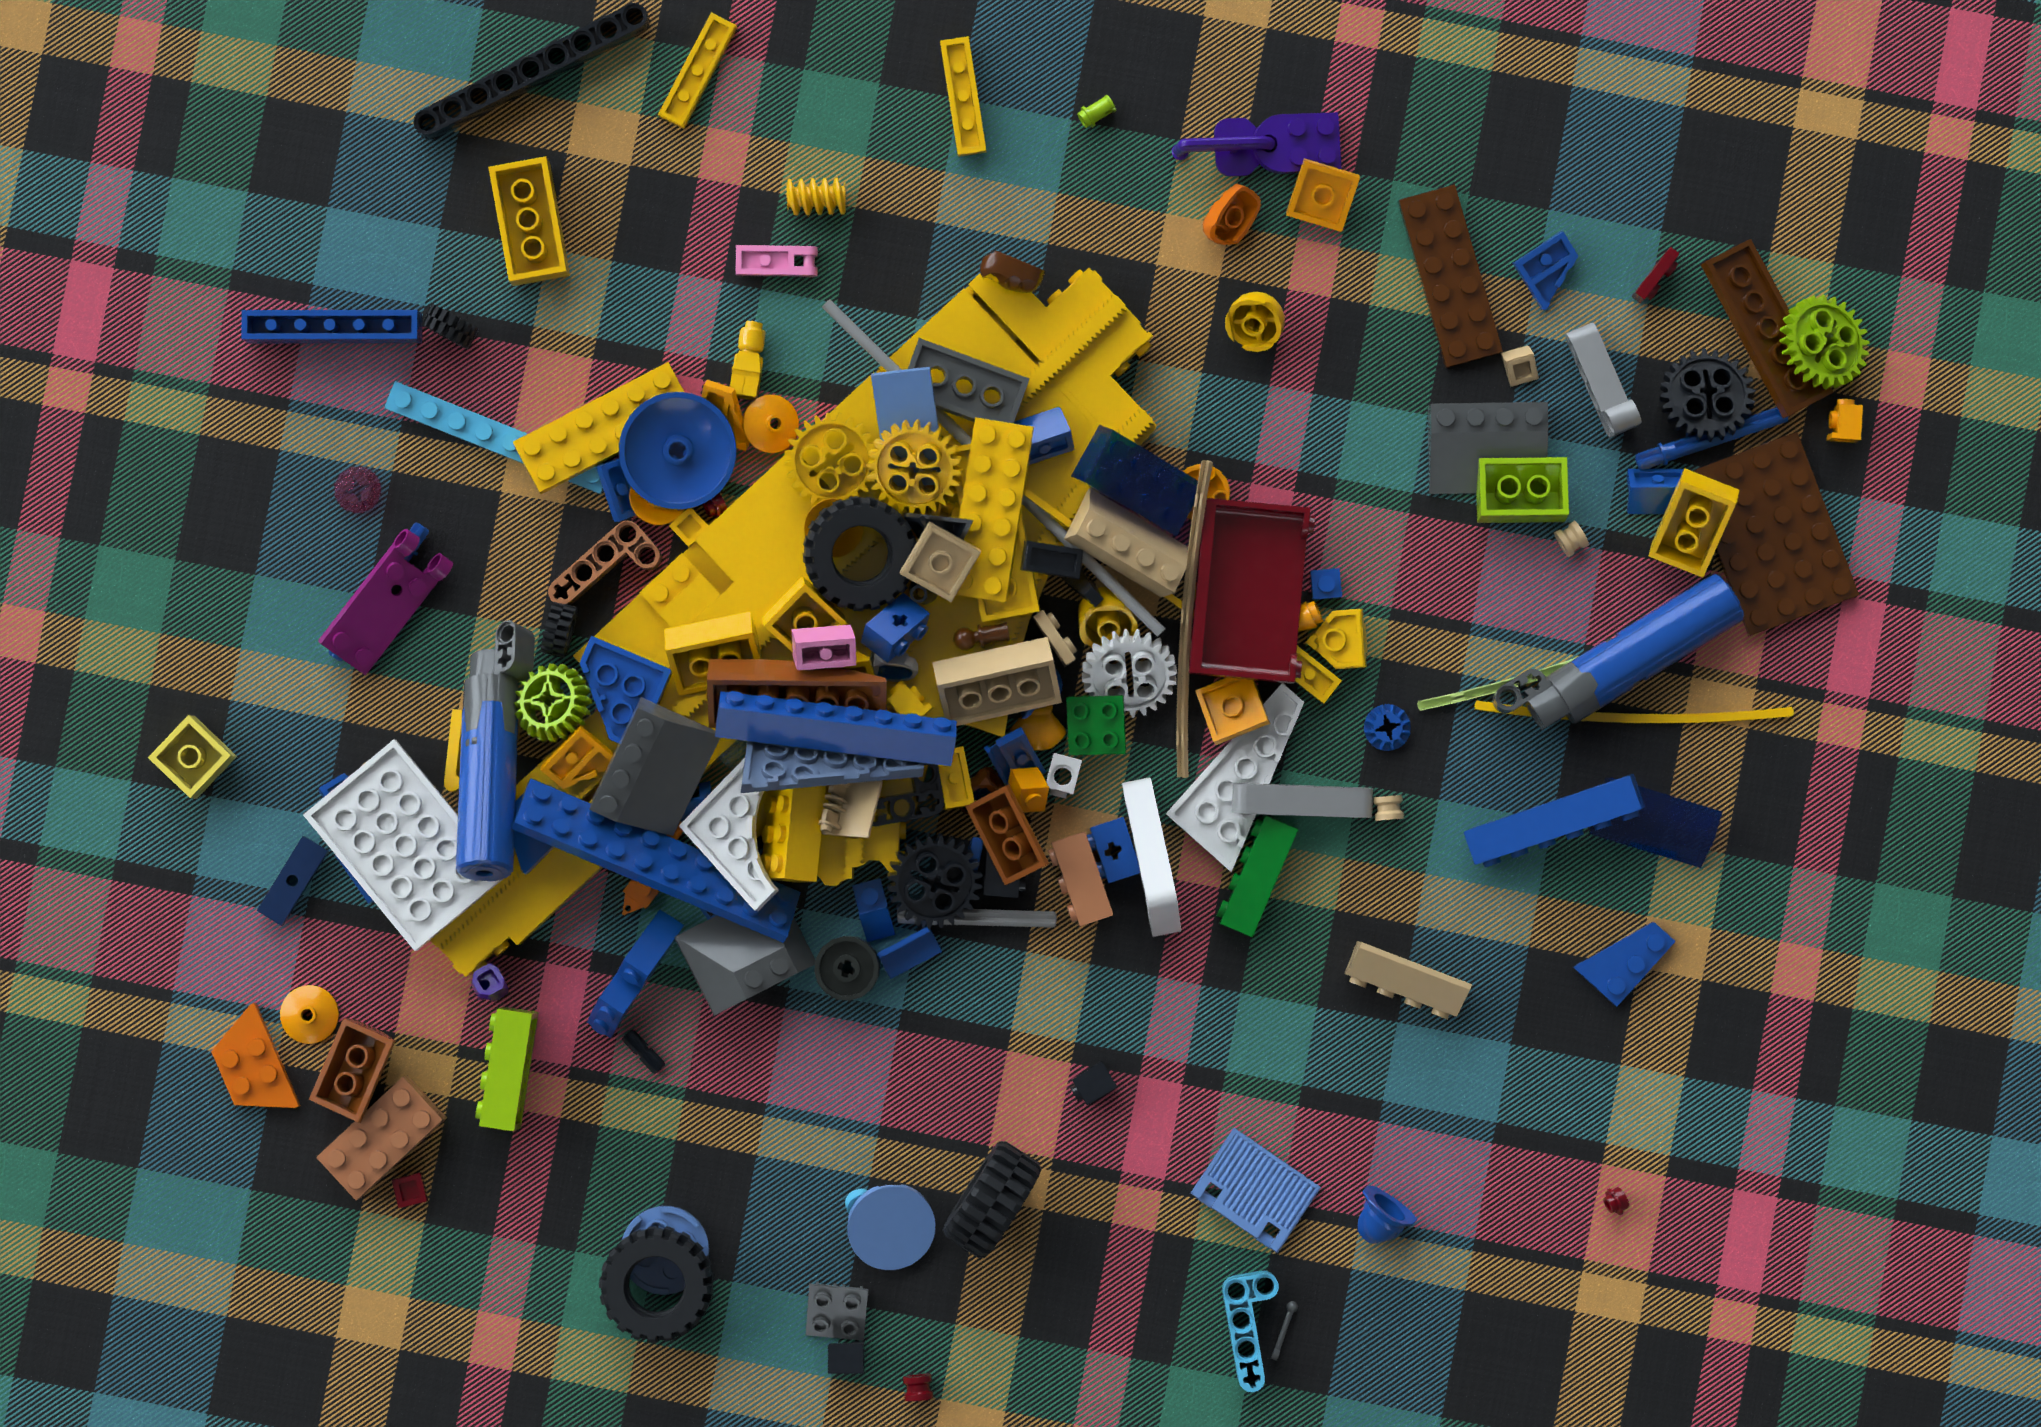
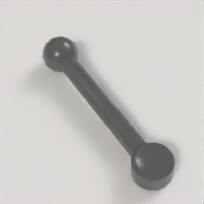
(1291, 1307)

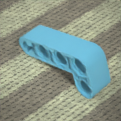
(1249, 1331)

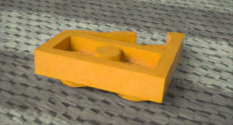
(727, 401)

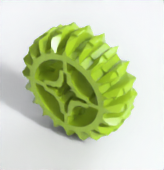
(539, 695)

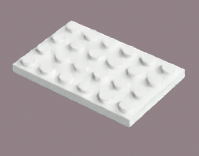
(398, 844)

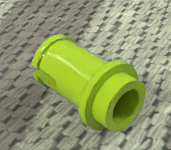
(1096, 111)

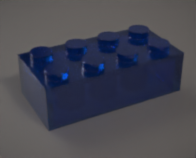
(1137, 480)

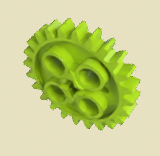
(1804, 329)

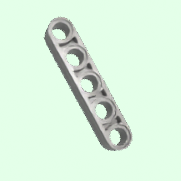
(1302, 800)

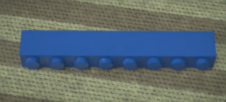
(836, 728)

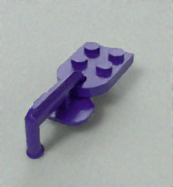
(1242, 146)

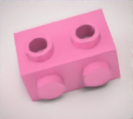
(824, 647)

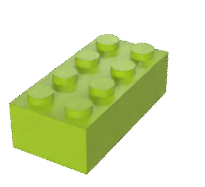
(508, 1068)

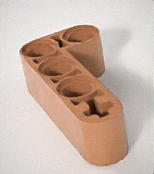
(601, 568)

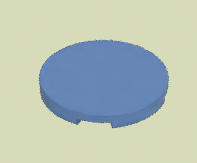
(891, 1226)
(660, 1274)

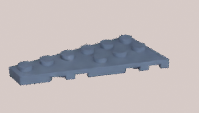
(788, 767)

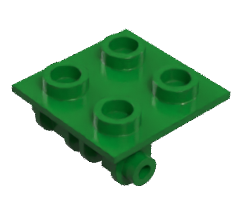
(1096, 725)

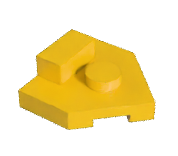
(1342, 639)

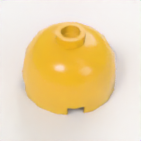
(1255, 321)

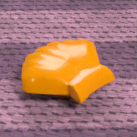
(1041, 728)

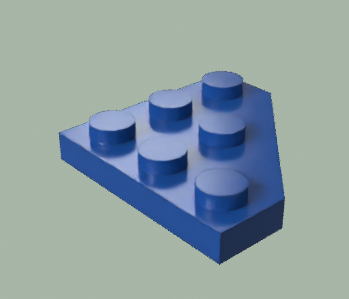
(619, 682)

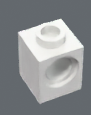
(1069, 763)

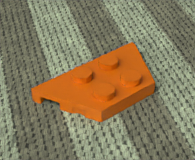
(253, 1065)

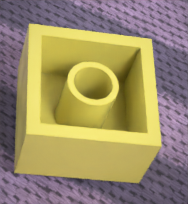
(192, 756)

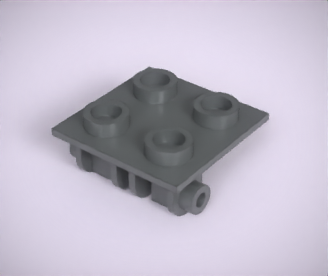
(836, 1311)

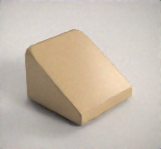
(1520, 365)

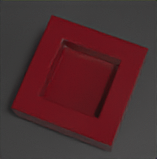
(410, 1190)

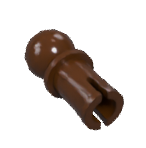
(966, 638)

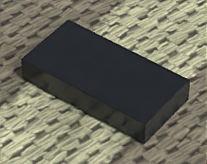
(1051, 560)

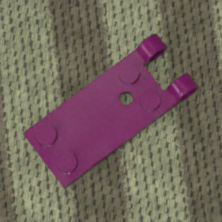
(374, 613)

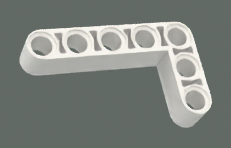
(1152, 857)

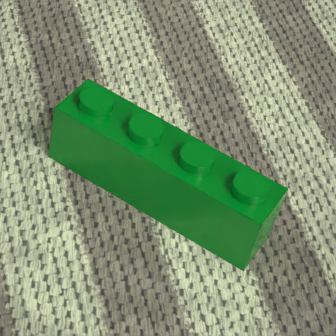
(1258, 875)

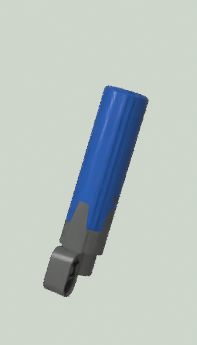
(490, 755)

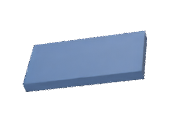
(908, 397)

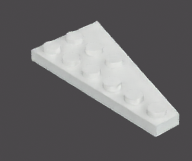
(1249, 758)

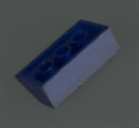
(1666, 828)

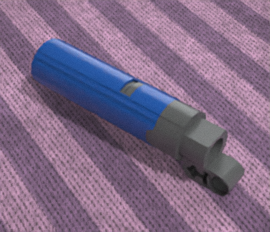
(1631, 656)

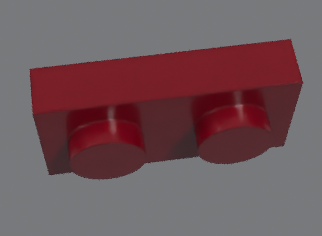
(1664, 266)

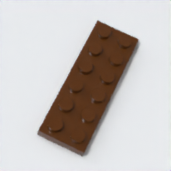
(1450, 276)
(1757, 316)

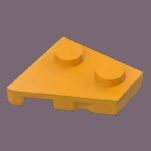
(577, 759)

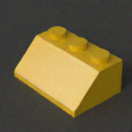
(693, 645)

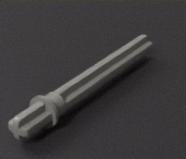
(986, 917)

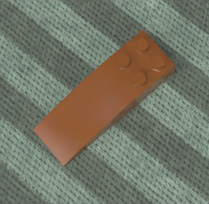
(784, 681)

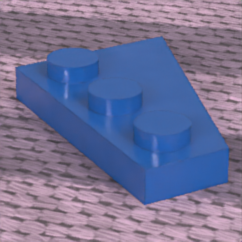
(1626, 962)

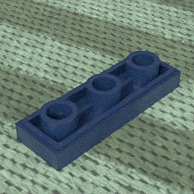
(282, 895)

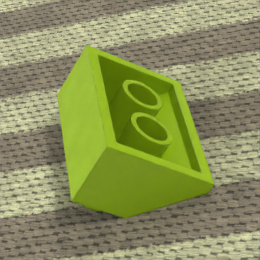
(1522, 490)

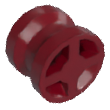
(918, 1387)

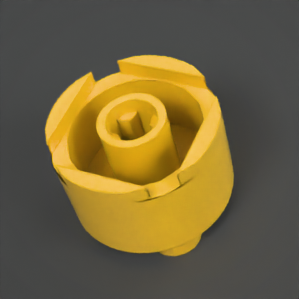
(1104, 619)

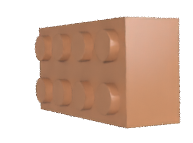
(382, 1138)

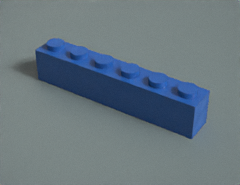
(331, 326)
(1554, 819)

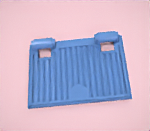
(1255, 1189)

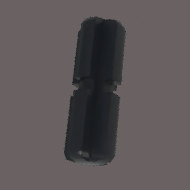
(639, 1047)

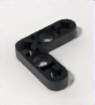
(920, 790)

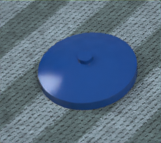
(677, 450)

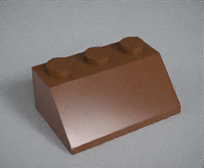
(1007, 834)
(352, 1069)

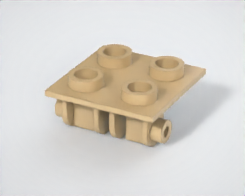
(850, 809)

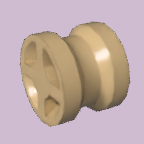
(1571, 538)
(1388, 807)

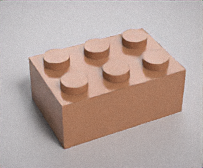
(1080, 879)

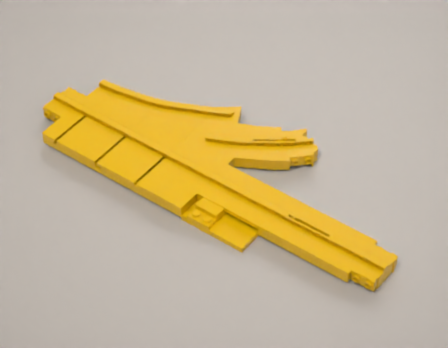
(758, 551)

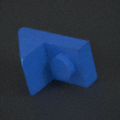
(873, 910)

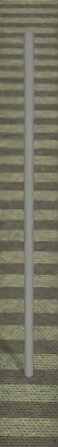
(963, 438)

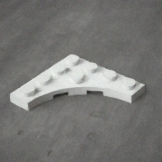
(726, 834)

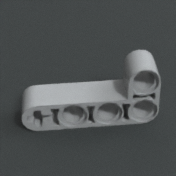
(1602, 381)

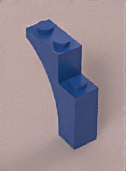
(634, 973)

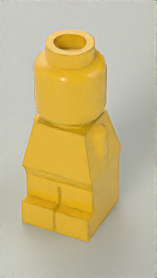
(747, 362)

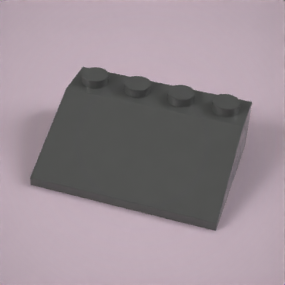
(1473, 431)
(654, 769)

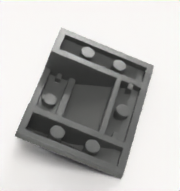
(739, 962)

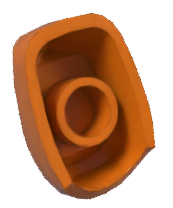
(1232, 215)

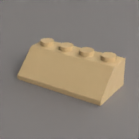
(1128, 544)
(997, 681)
(1408, 979)

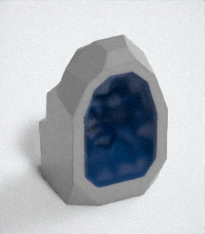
(897, 669)

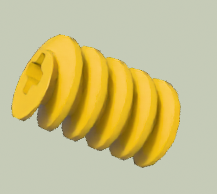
(816, 196)

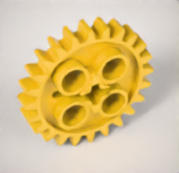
(816, 437)
(914, 440)

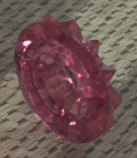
(369, 496)

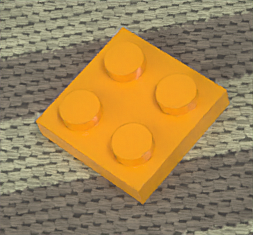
(1323, 195)
(1231, 708)

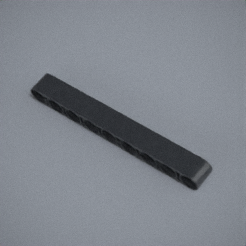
(516, 71)

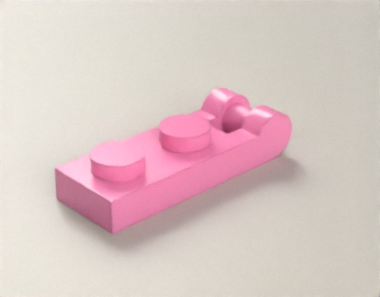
(775, 260)

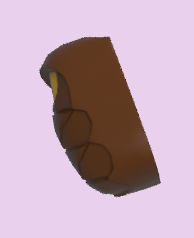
(1011, 272)

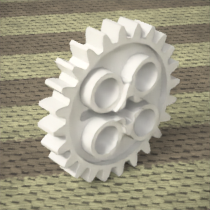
(1157, 670)

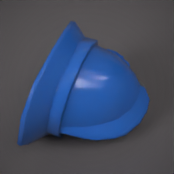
(1382, 1216)

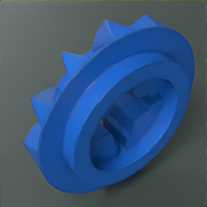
(1375, 720)

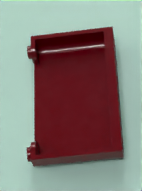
(1249, 590)

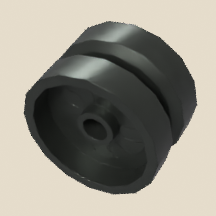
(841, 984)

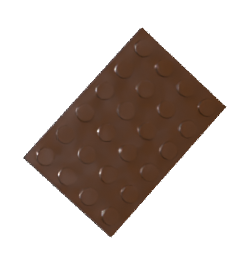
(1779, 538)

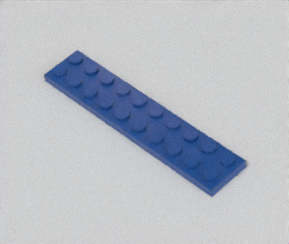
(647, 858)

